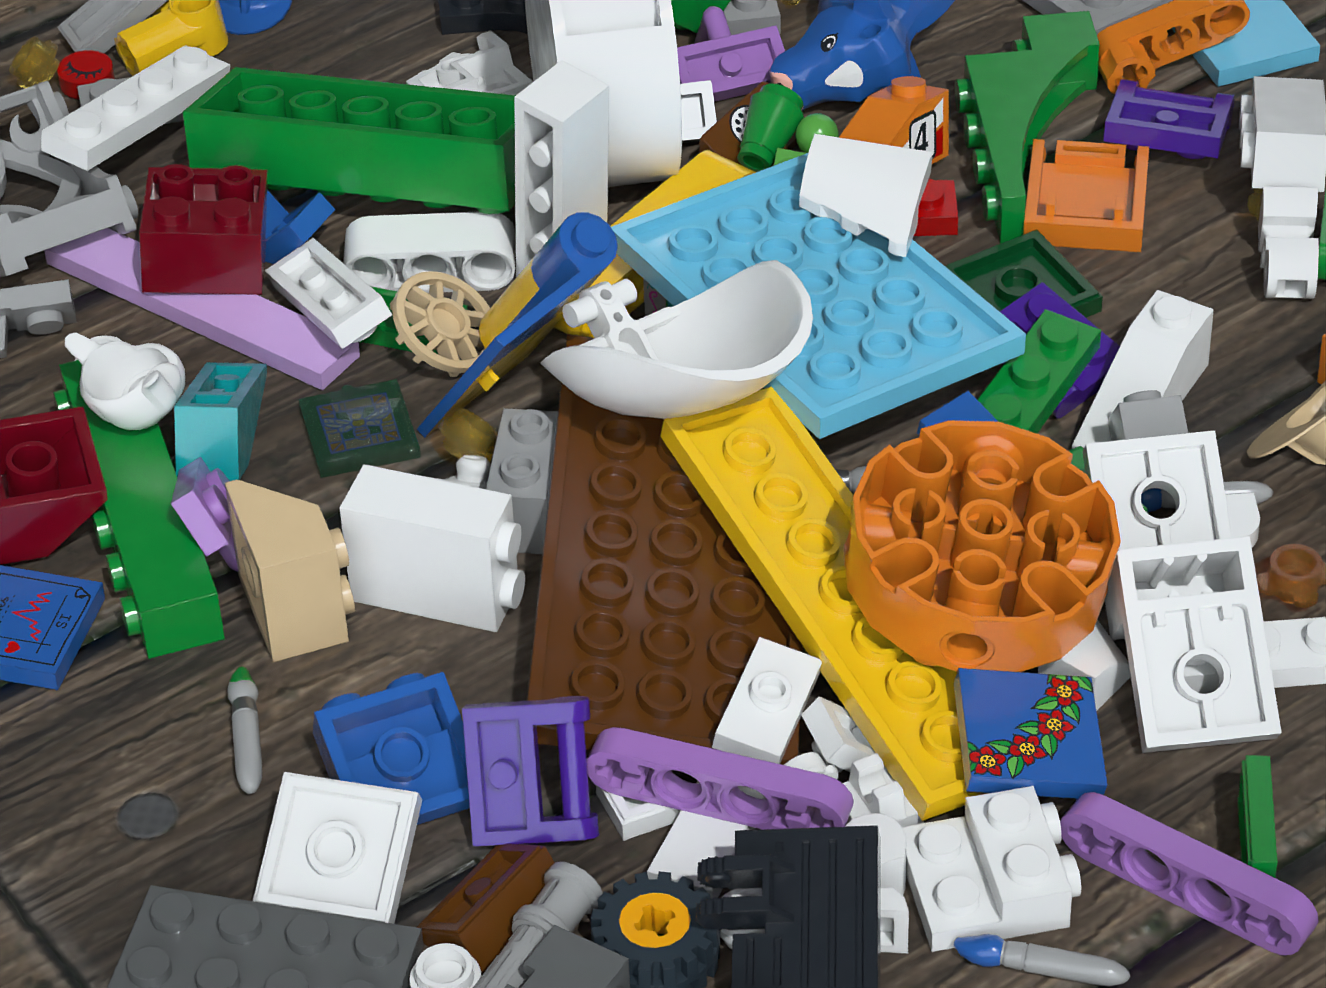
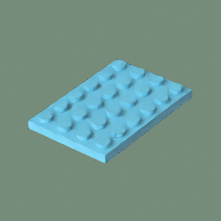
(880, 320)

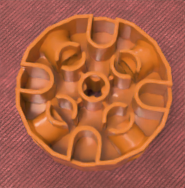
(980, 547)

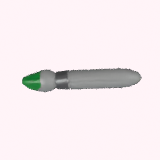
(245, 724)

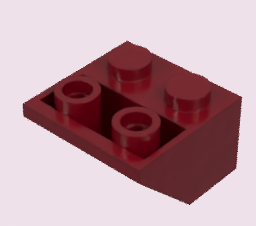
(204, 230)

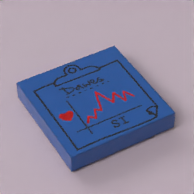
(43, 624)

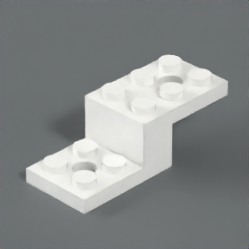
(1184, 595)

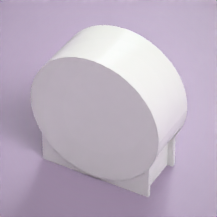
(634, 53)

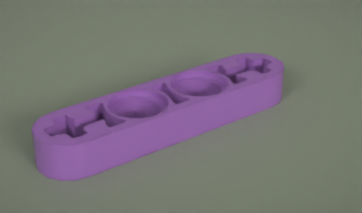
(623, 765)
(1257, 903)

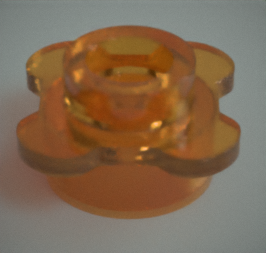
(1294, 575)

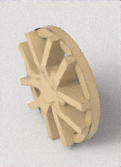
(439, 320)

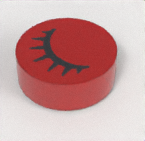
(82, 69)

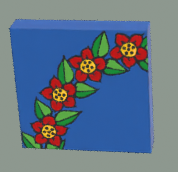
(1029, 733)

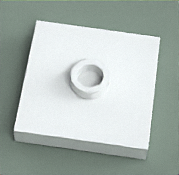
(338, 847)

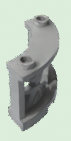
(84, 200)

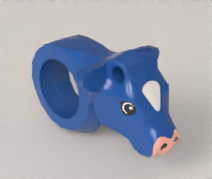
(855, 48)

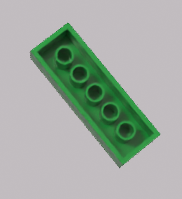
(359, 137)

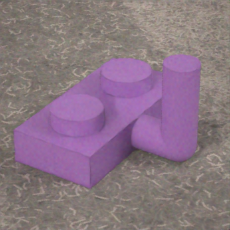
(730, 61)
(204, 509)

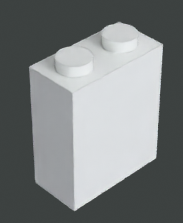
(432, 548)

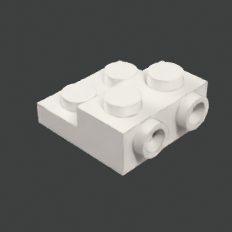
(991, 870)

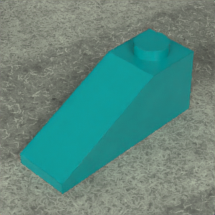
(220, 417)

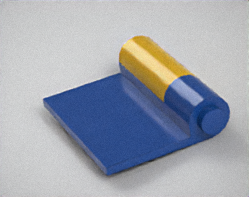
(532, 307)

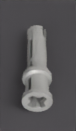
(562, 902)

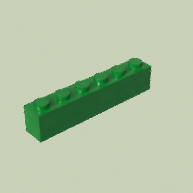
(154, 553)

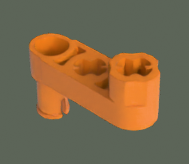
(1142, 43)

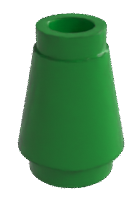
(769, 125)

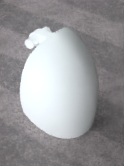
(689, 353)

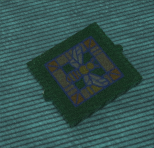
(359, 428)

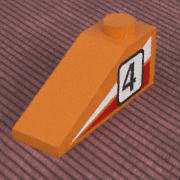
(904, 116)

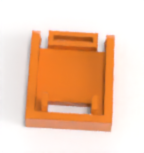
(1087, 196)

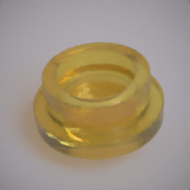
(34, 62)
(468, 435)

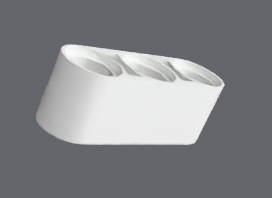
(464, 245)

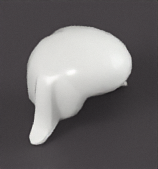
(126, 381)

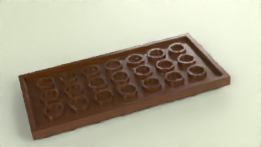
(640, 586)

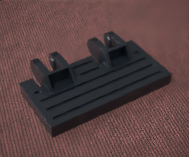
(814, 905)

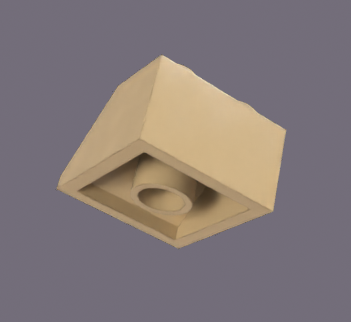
(290, 569)

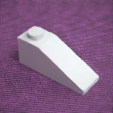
(1161, 352)

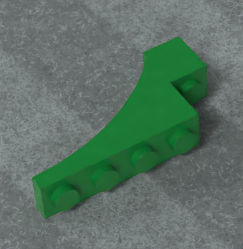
(1016, 99)

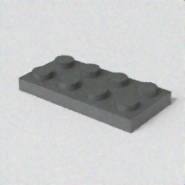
(240, 943)

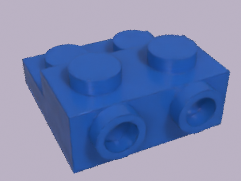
(399, 741)

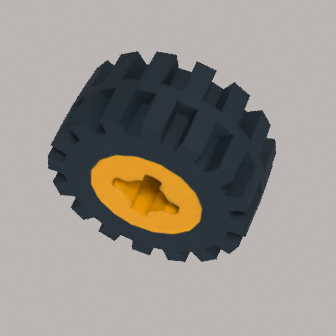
(650, 907)

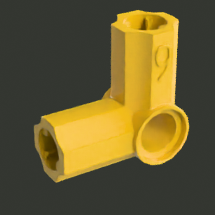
(172, 27)

